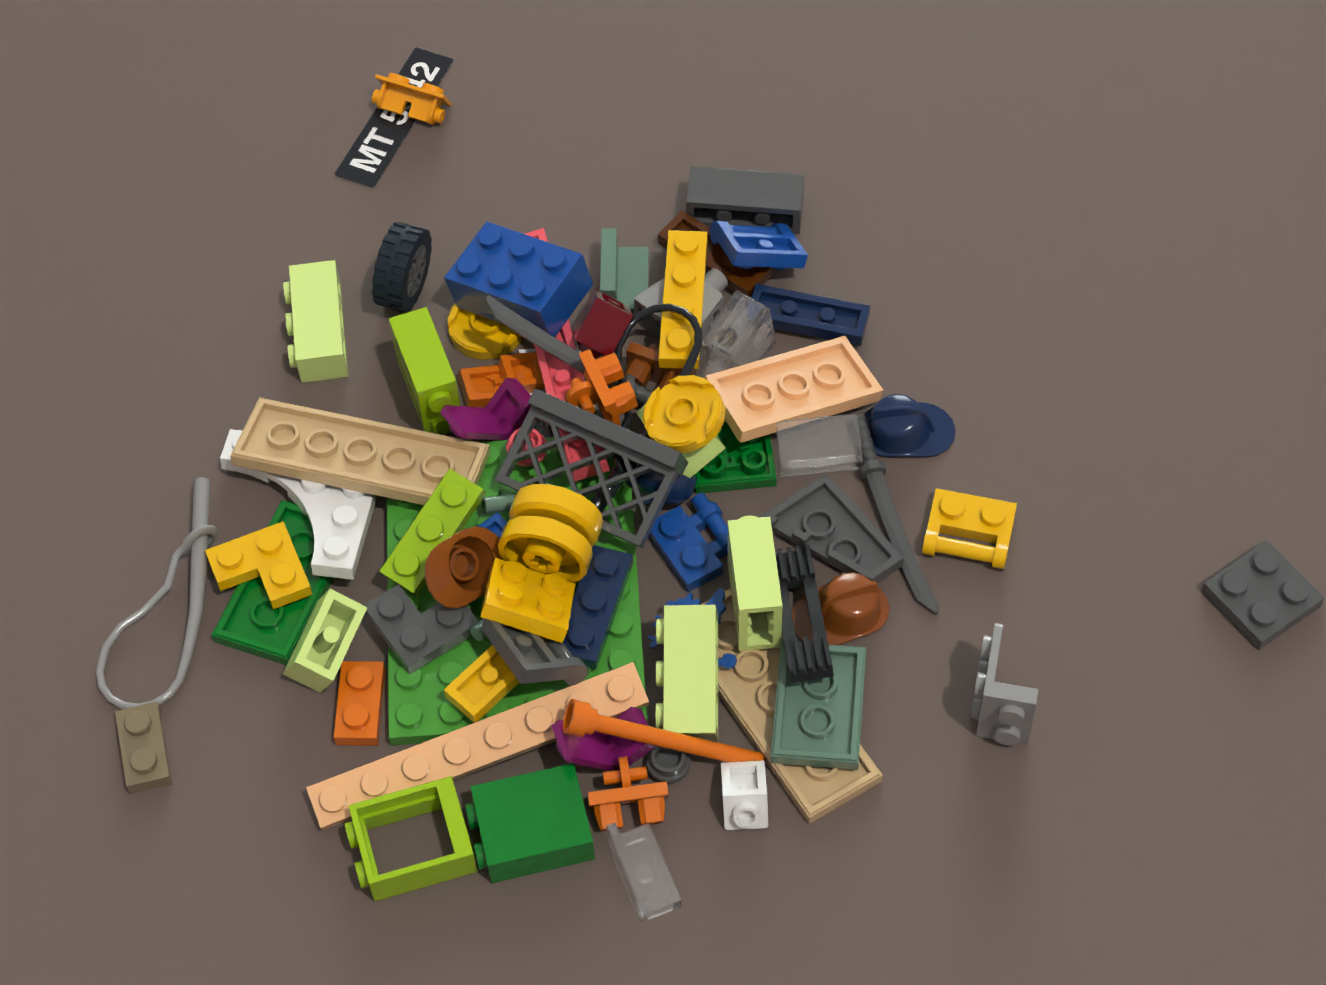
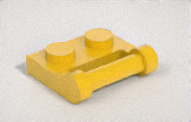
(973, 519)

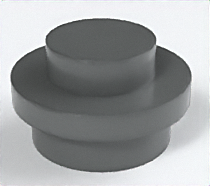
(668, 764)

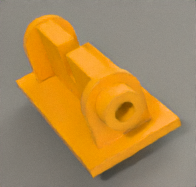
(398, 92)

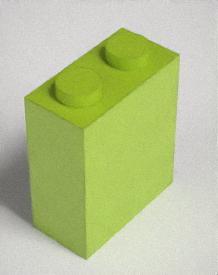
(424, 368)

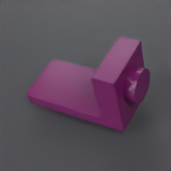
(497, 420)
(601, 749)

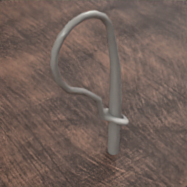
(195, 544)

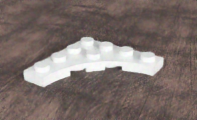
(335, 514)

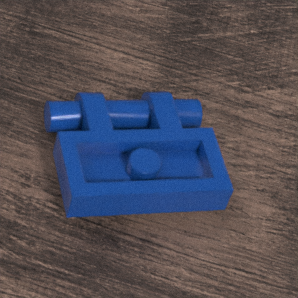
(684, 547)

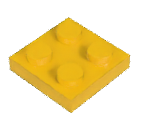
(528, 600)

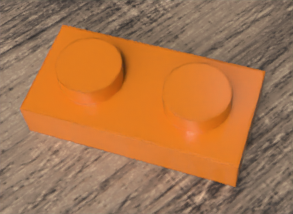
(359, 703)

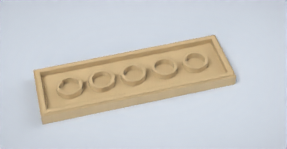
(353, 452)
(751, 697)

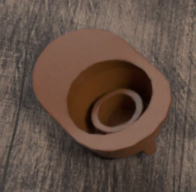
(461, 566)
(849, 606)

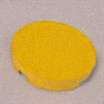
(480, 336)
(684, 413)

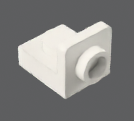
(744, 795)

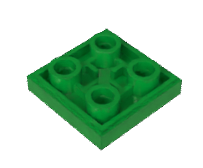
(738, 465)

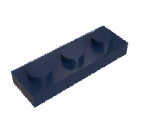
(814, 314)
(597, 604)

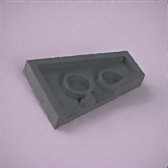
(835, 530)

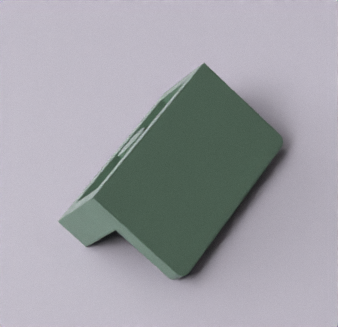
(622, 269)

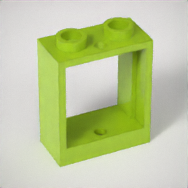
(401, 806)

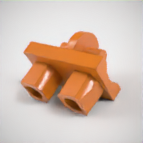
(595, 390)
(648, 796)

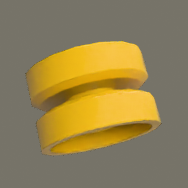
(551, 531)

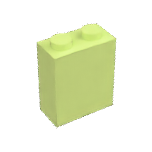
(754, 583)

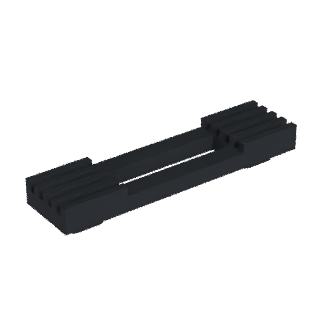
(808, 658)

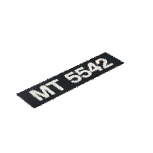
(386, 129)

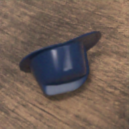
(909, 428)

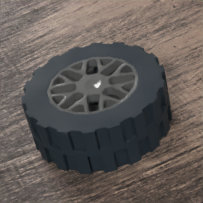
(401, 267)

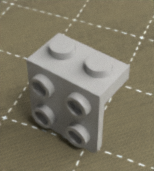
(1001, 709)

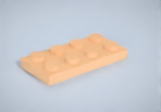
(794, 386)

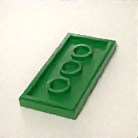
(250, 620)

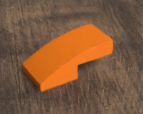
(481, 383)

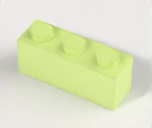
(316, 321)
(688, 670)

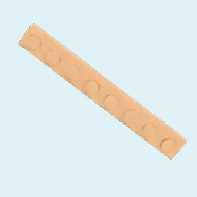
(474, 745)

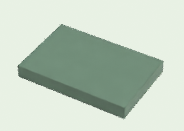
(821, 717)

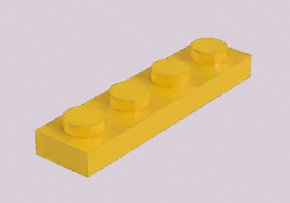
(684, 288)

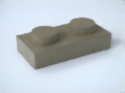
(143, 747)

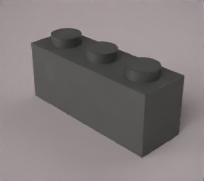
(745, 197)

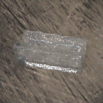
(818, 445)
(643, 871)

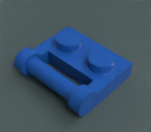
(759, 245)

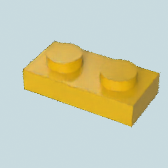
(481, 685)

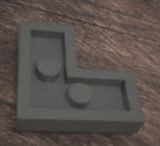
(418, 636)

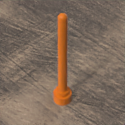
(582, 720)

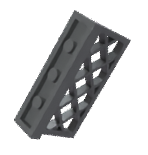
(611, 438)

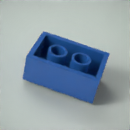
(523, 274)

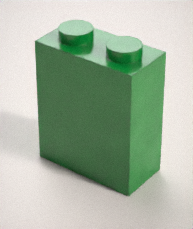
(530, 823)

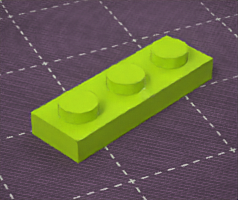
(439, 519)

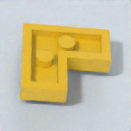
(263, 555)

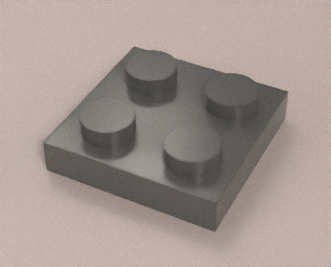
(1262, 594)

